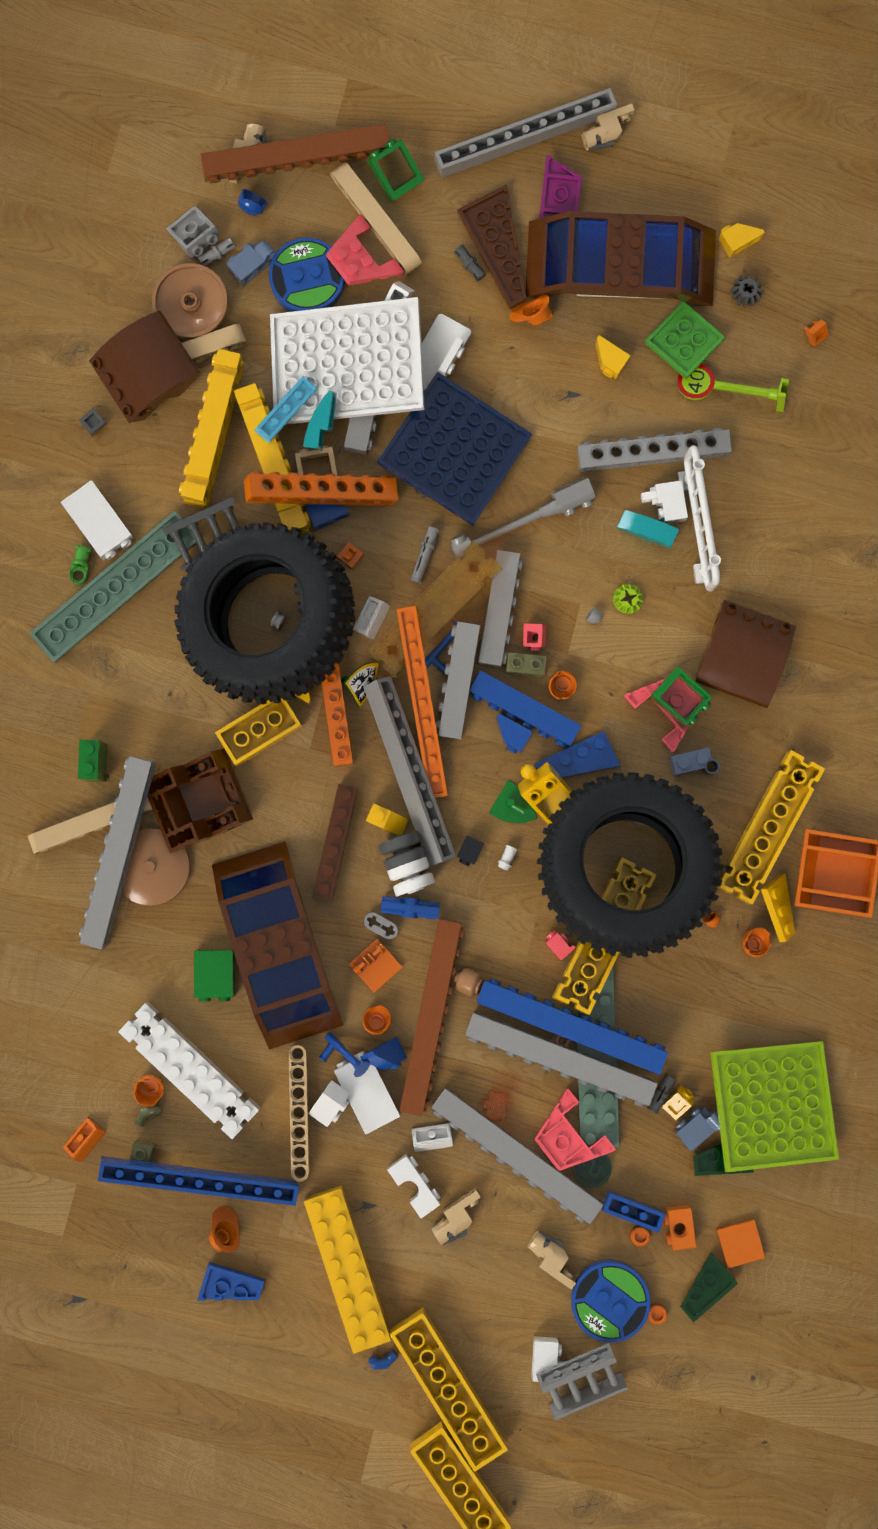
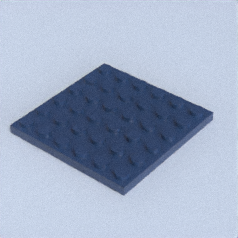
(455, 449)

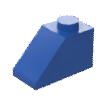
(325, 515)
(513, 734)
(386, 1055)

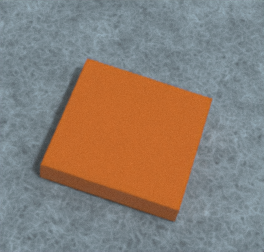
(740, 1243)

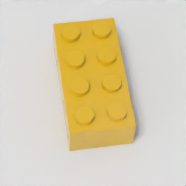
(258, 730)

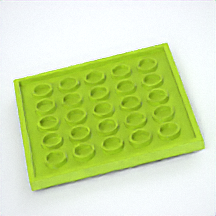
(774, 1106)

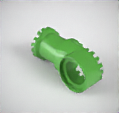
(80, 564)

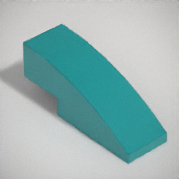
(320, 422)
(648, 529)

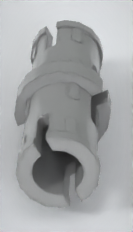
(216, 252)

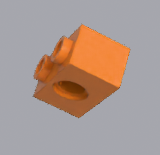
(685, 1238)

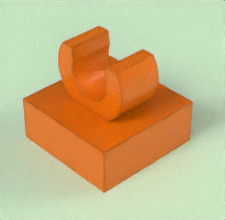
(817, 332)
(350, 555)

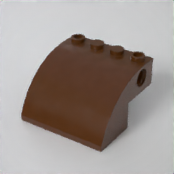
(144, 366)
(745, 654)
(198, 800)

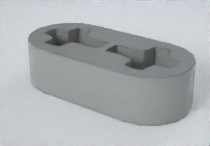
(383, 921)

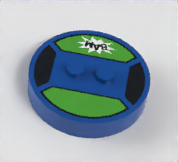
(304, 276)
(610, 1301)

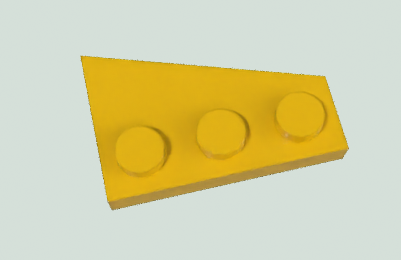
(779, 907)

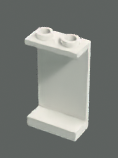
(97, 521)
(367, 1095)

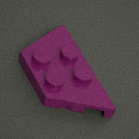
(559, 190)

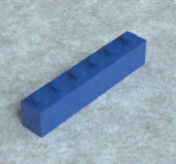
(525, 709)

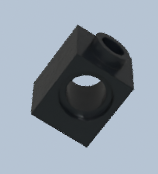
(469, 851)

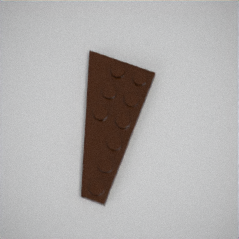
(493, 233)

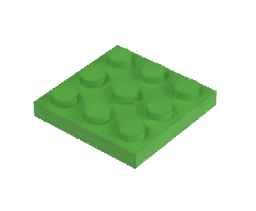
(684, 340)

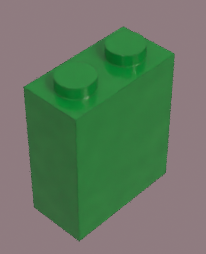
(92, 760)
(214, 974)

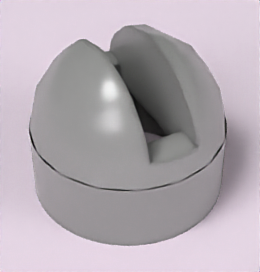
(594, 616)

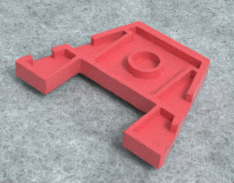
(353, 259)
(679, 697)
(563, 1143)

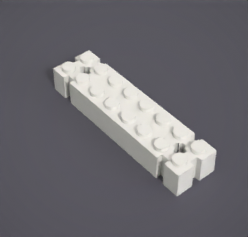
(189, 1069)

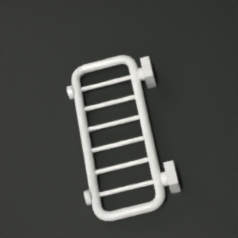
(693, 481)

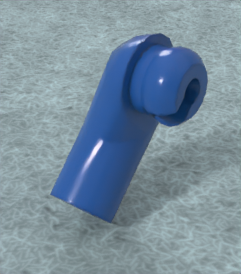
(382, 1363)

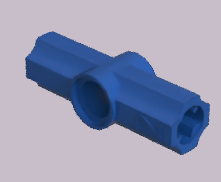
(410, 907)

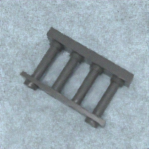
(191, 523)

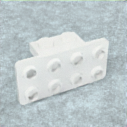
(442, 347)

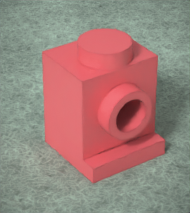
(528, 636)
(559, 944)

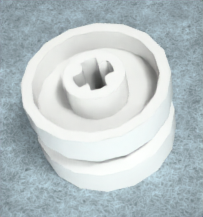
(411, 877)

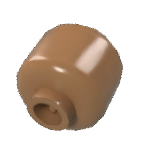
(468, 982)

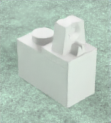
(670, 500)
(545, 1354)

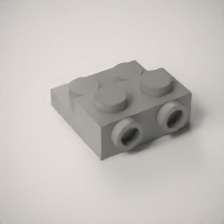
(193, 232)

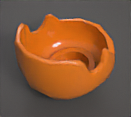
(562, 685)
(756, 942)
(377, 1020)
(148, 1090)

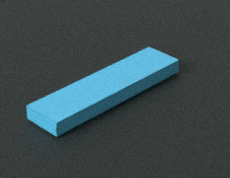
(285, 409)

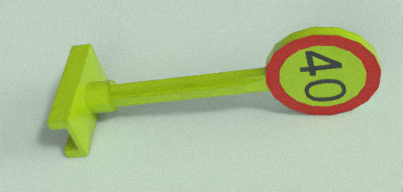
(703, 382)

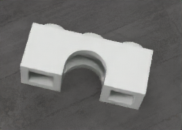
(405, 1170)

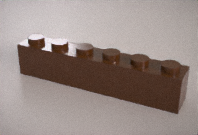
(335, 842)

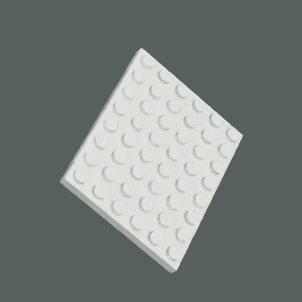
(356, 350)

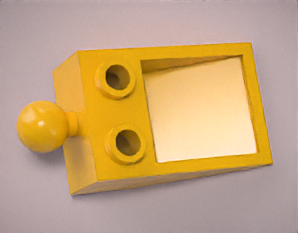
(543, 789)

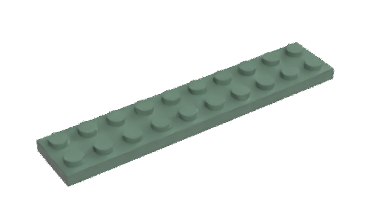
(110, 590)
(596, 1108)

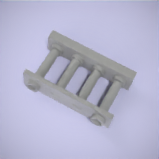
(576, 1368)

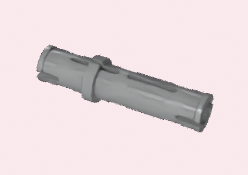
(427, 547)

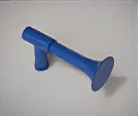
(432, 657)
(360, 1067)

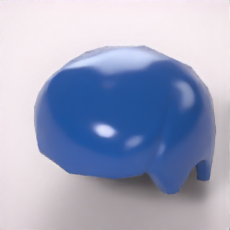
(251, 203)

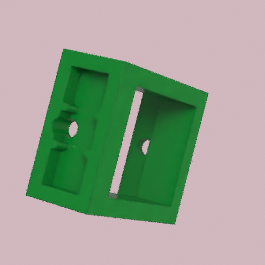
(393, 194)
(703, 705)

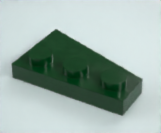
(712, 1163)
(708, 1288)

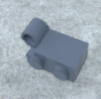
(250, 261)
(692, 762)
(697, 1127)

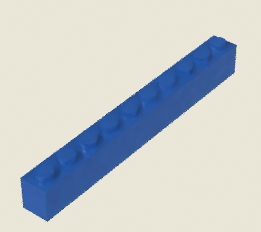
(573, 1027)
(198, 1180)

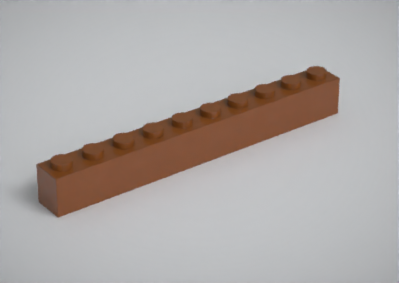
(293, 153)
(430, 1017)

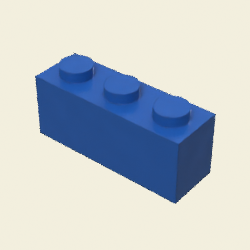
(633, 1211)

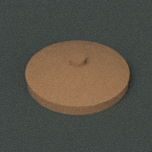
(191, 300)
(153, 871)

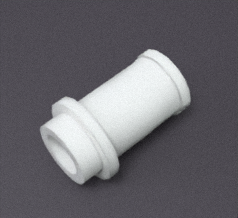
(507, 857)

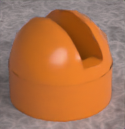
(712, 920)

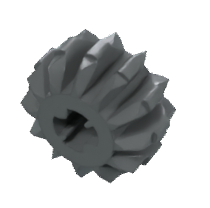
(746, 297)

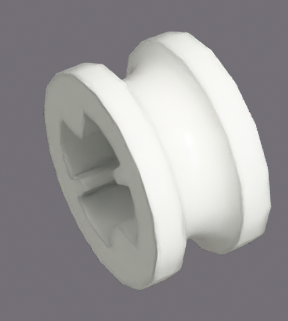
(277, 620)

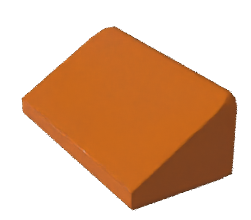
(84, 1140)

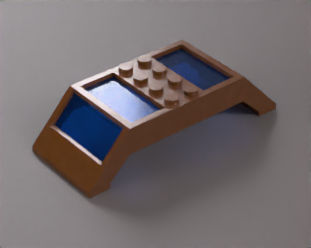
(621, 256)
(275, 946)

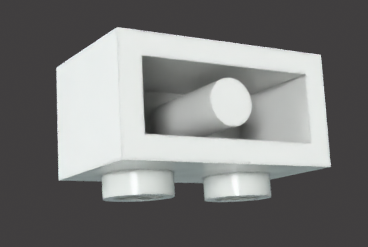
(329, 1104)

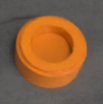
(640, 1236)
(657, 1314)

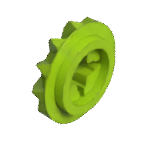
(624, 606)

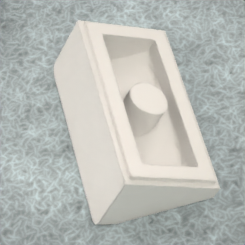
(371, 617)
(432, 1137)

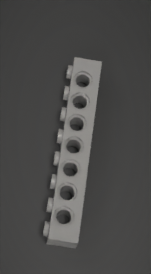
(587, 462)

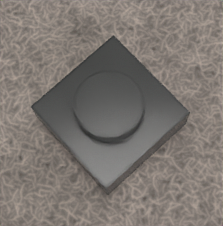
(92, 422)

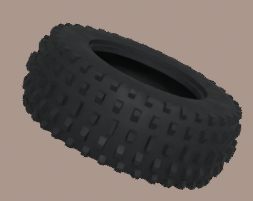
(224, 572)
(675, 820)

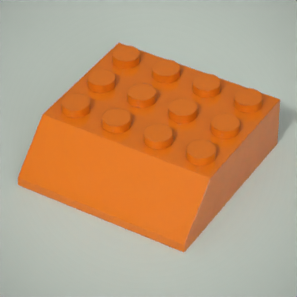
(837, 873)

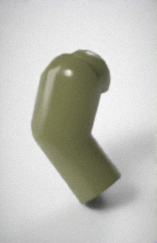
(146, 1112)

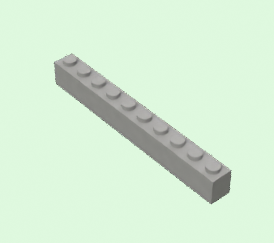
(523, 133)
(409, 770)
(117, 852)
(561, 1058)
(517, 1155)

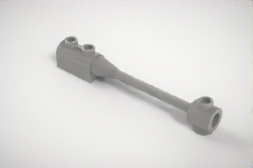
(564, 501)

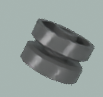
(401, 849)

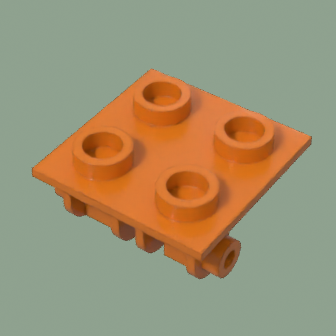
(375, 965)

